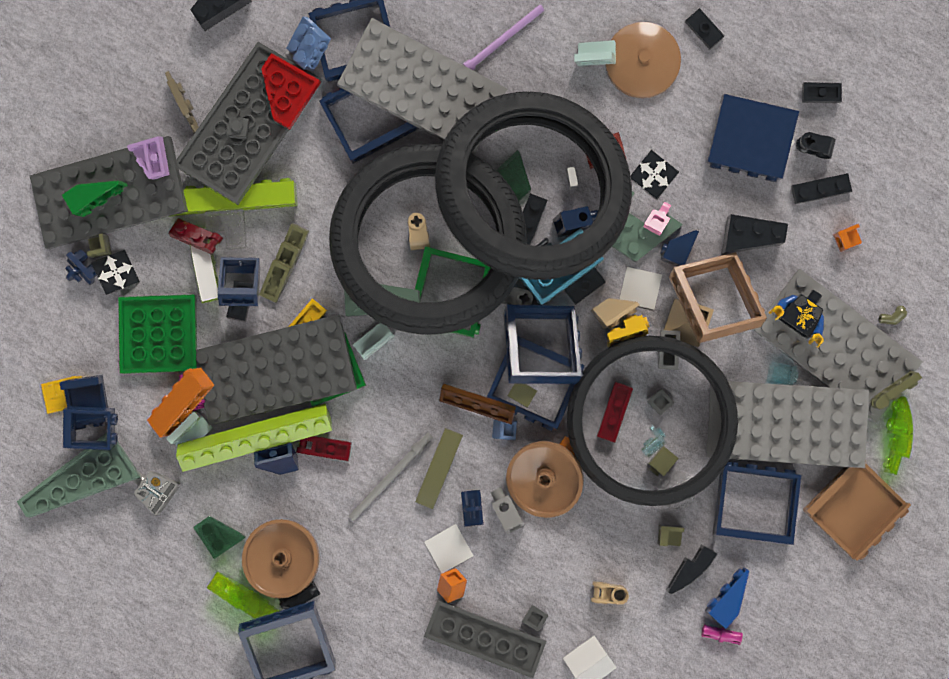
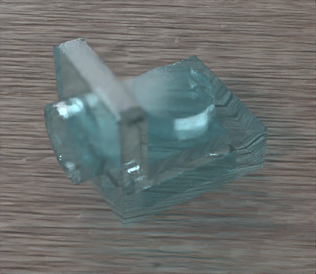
(782, 373)
(655, 444)

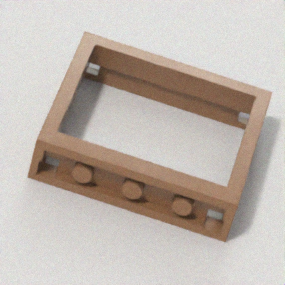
(691, 307)

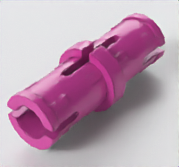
(722, 634)

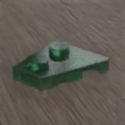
(515, 175)
(217, 536)

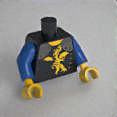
(802, 315)

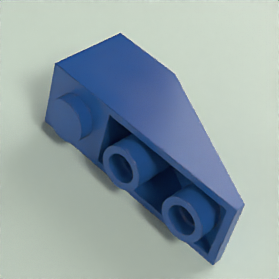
(728, 603)

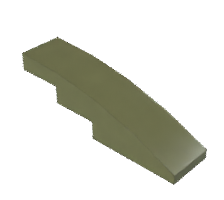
(284, 262)
(439, 468)

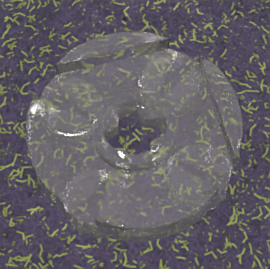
(675, 478)

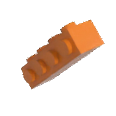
(180, 401)

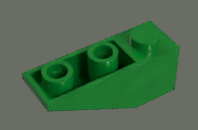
(85, 197)

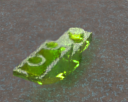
(901, 426)
(240, 596)

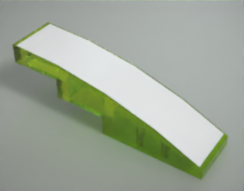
(205, 274)

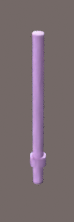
(503, 38)

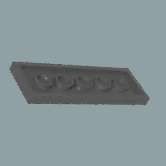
(485, 638)

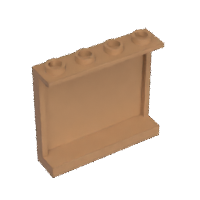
(856, 510)

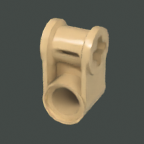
(418, 235)
(607, 593)

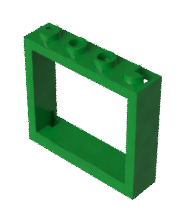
(423, 271)

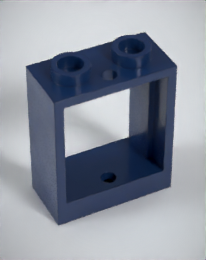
(238, 296)
(69, 428)

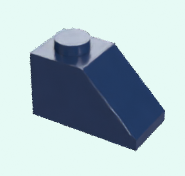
(678, 249)
(278, 459)

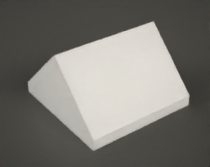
(589, 660)

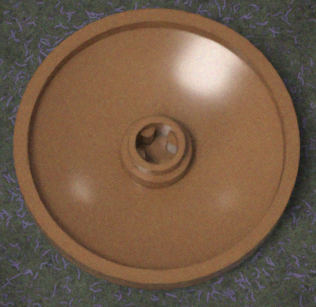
(645, 60)
(545, 479)
(280, 558)

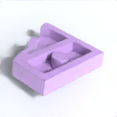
(151, 157)

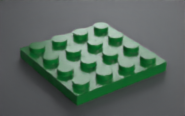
(157, 333)

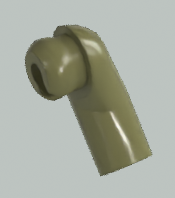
(899, 314)

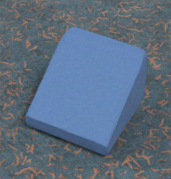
(504, 430)

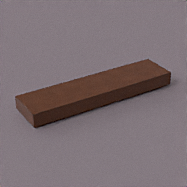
(477, 403)

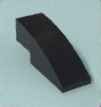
(691, 570)

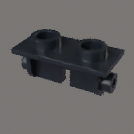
(301, 598)

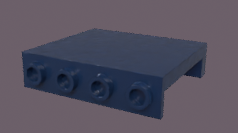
(752, 137)

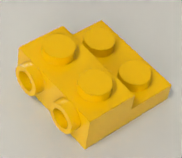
(632, 327)

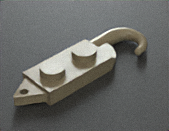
(184, 105)

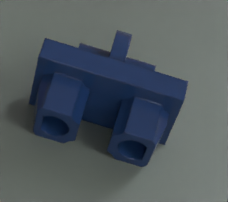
(76, 261)
(472, 508)

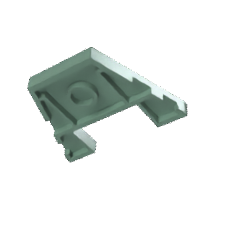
(637, 241)

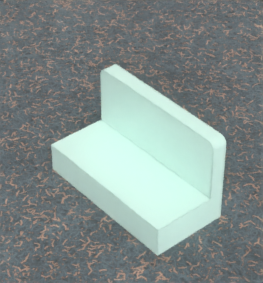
(596, 53)
(373, 340)
(192, 428)

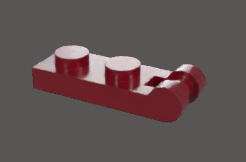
(195, 236)
(326, 448)

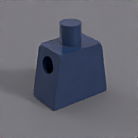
(572, 220)

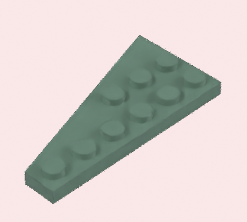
(79, 478)

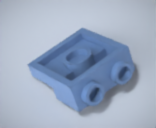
(308, 44)

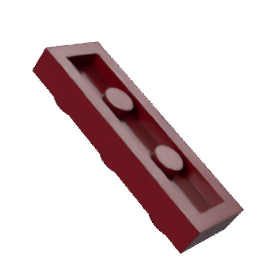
(614, 412)

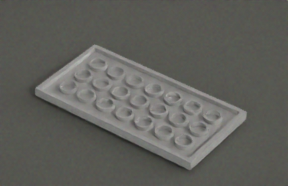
(414, 80)
(853, 349)
(795, 424)

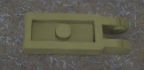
(894, 390)

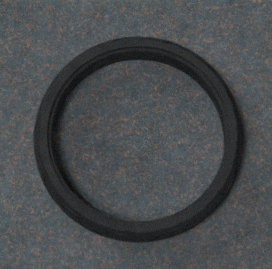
(726, 401)

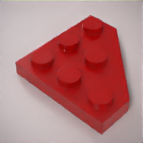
(287, 89)

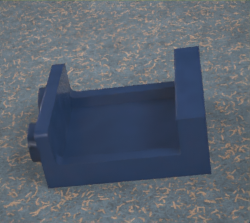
(86, 393)

